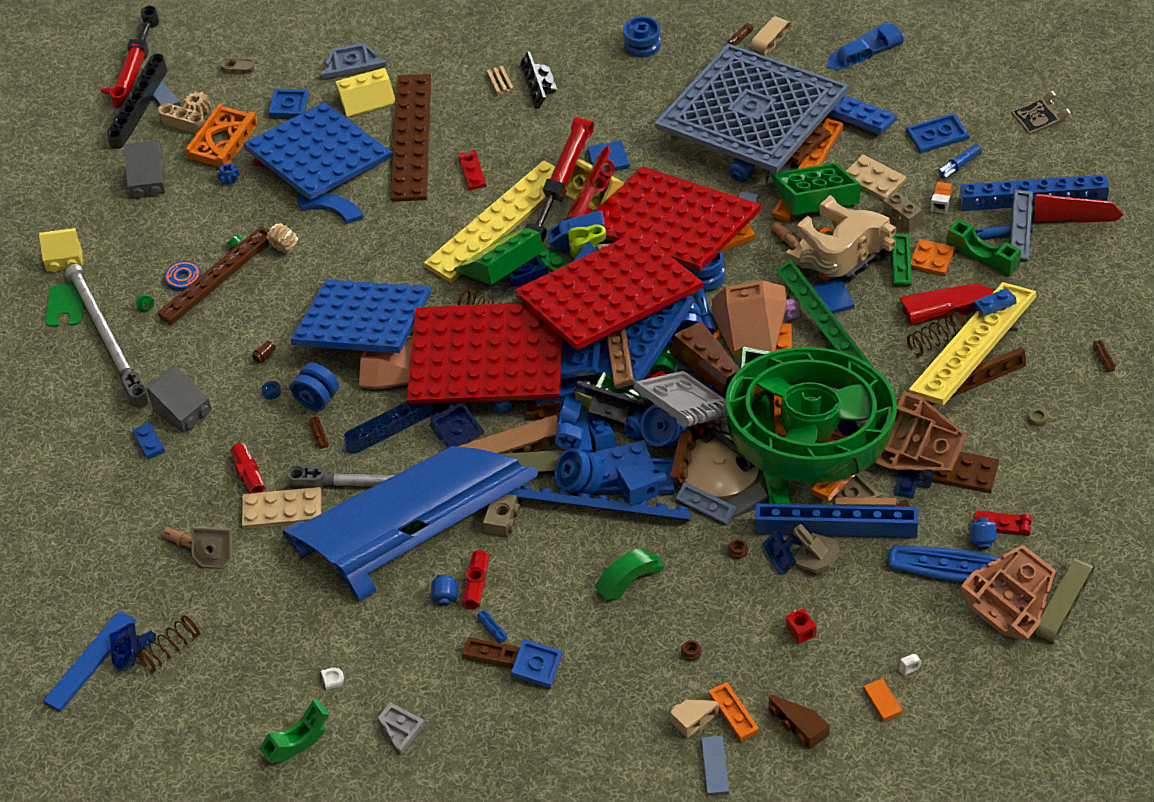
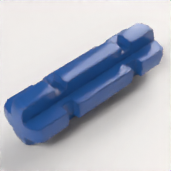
(492, 626)

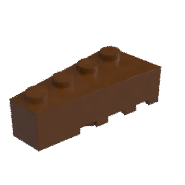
(705, 356)

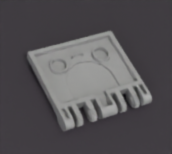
(683, 398)

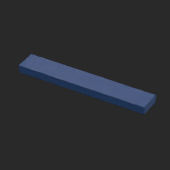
(85, 665)

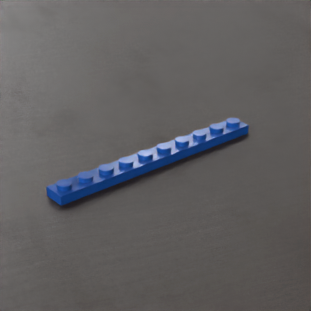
(602, 502)

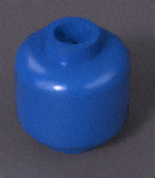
(740, 169)
(632, 425)
(983, 532)
(444, 590)

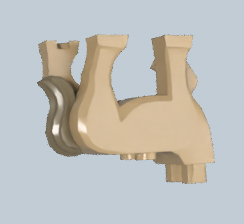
(854, 237)

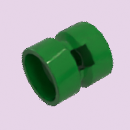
(664, 362)

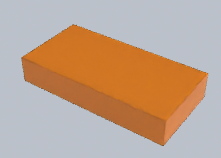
(883, 700)

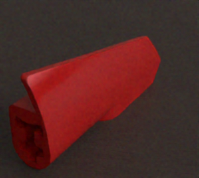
(602, 178)
(1056, 208)
(935, 303)

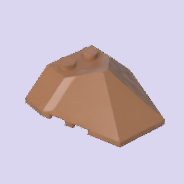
(922, 438)
(1010, 592)

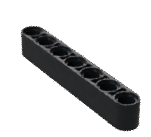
(137, 101)

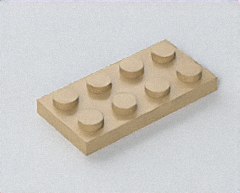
(280, 507)

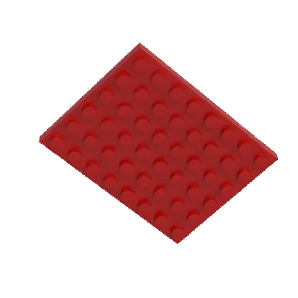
(676, 215)
(608, 289)
(483, 355)

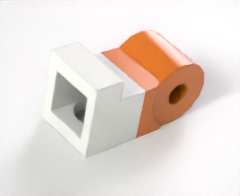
(941, 196)

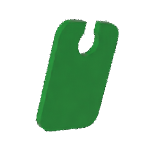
(64, 300)

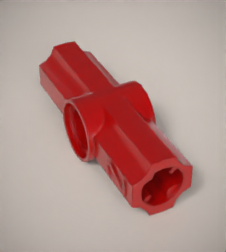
(247, 468)
(474, 588)

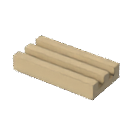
(490, 74)

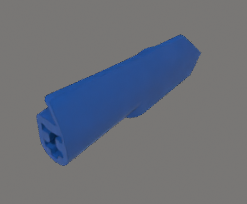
(875, 41)
(573, 425)

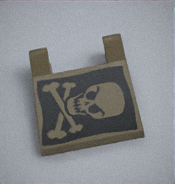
(1040, 115)

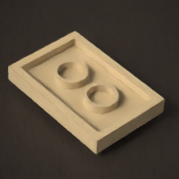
(876, 177)

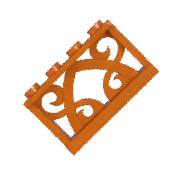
(243, 127)

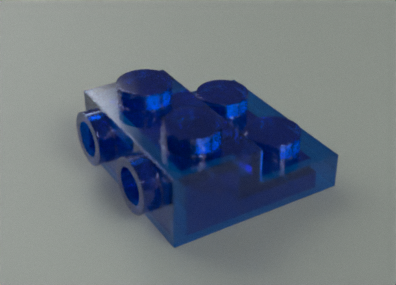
(529, 271)
(456, 425)

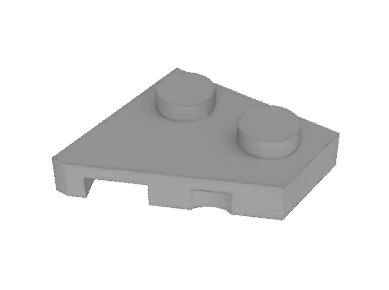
(400, 726)

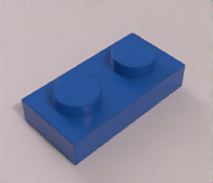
(995, 302)
(148, 440)

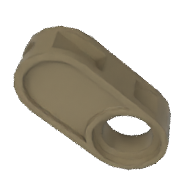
(241, 66)

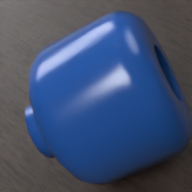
(502, 406)

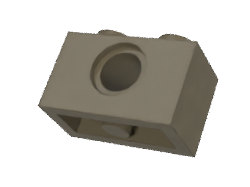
(902, 211)
(500, 516)

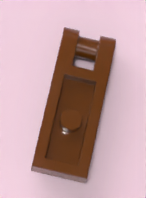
(682, 458)
(490, 652)

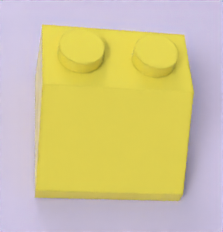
(60, 249)

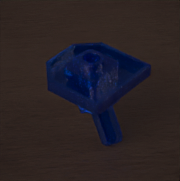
(126, 645)

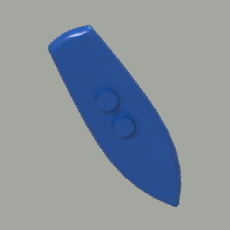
(938, 562)

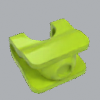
(581, 236)

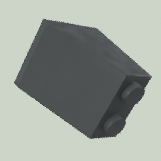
(145, 168)
(178, 399)

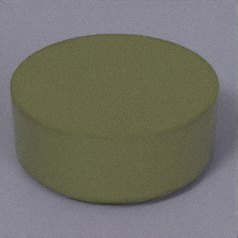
(1038, 417)

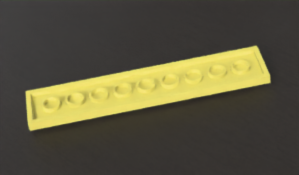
(492, 223)
(969, 348)

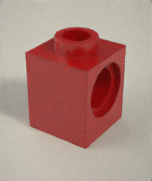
(803, 632)

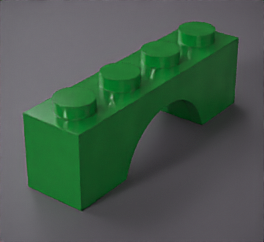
(965, 239)

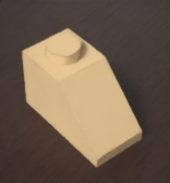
(693, 715)

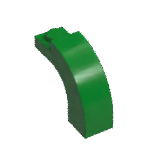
(625, 570)
(305, 733)

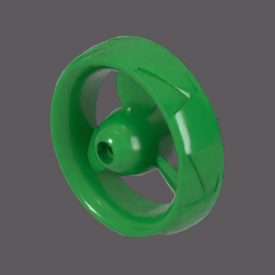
(811, 413)

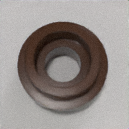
(738, 543)
(691, 645)

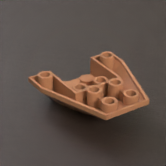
(750, 315)
(385, 369)

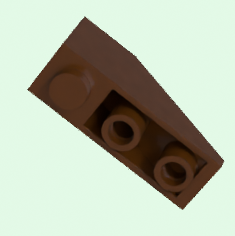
(802, 721)

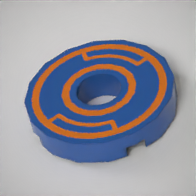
(184, 267)

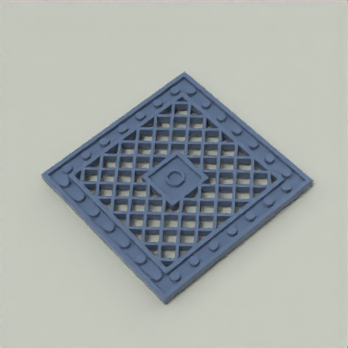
(752, 107)

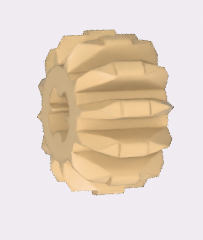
(197, 102)
(282, 238)

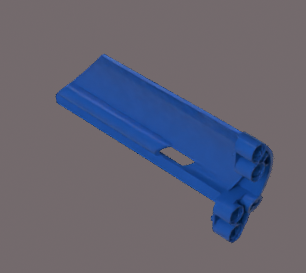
(436, 491)

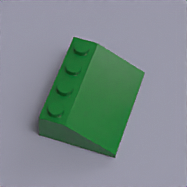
(809, 186)
(502, 256)

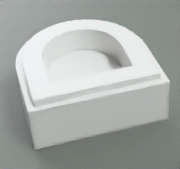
(909, 664)
(332, 678)

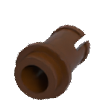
(260, 354)

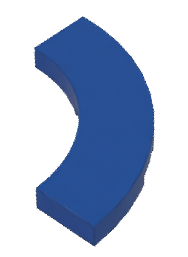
(340, 206)

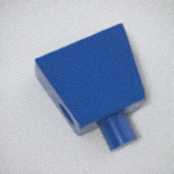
(639, 482)

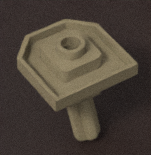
(212, 545)
(817, 551)

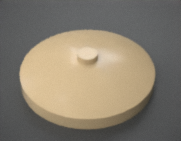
(716, 470)

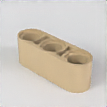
(770, 35)
(181, 118)

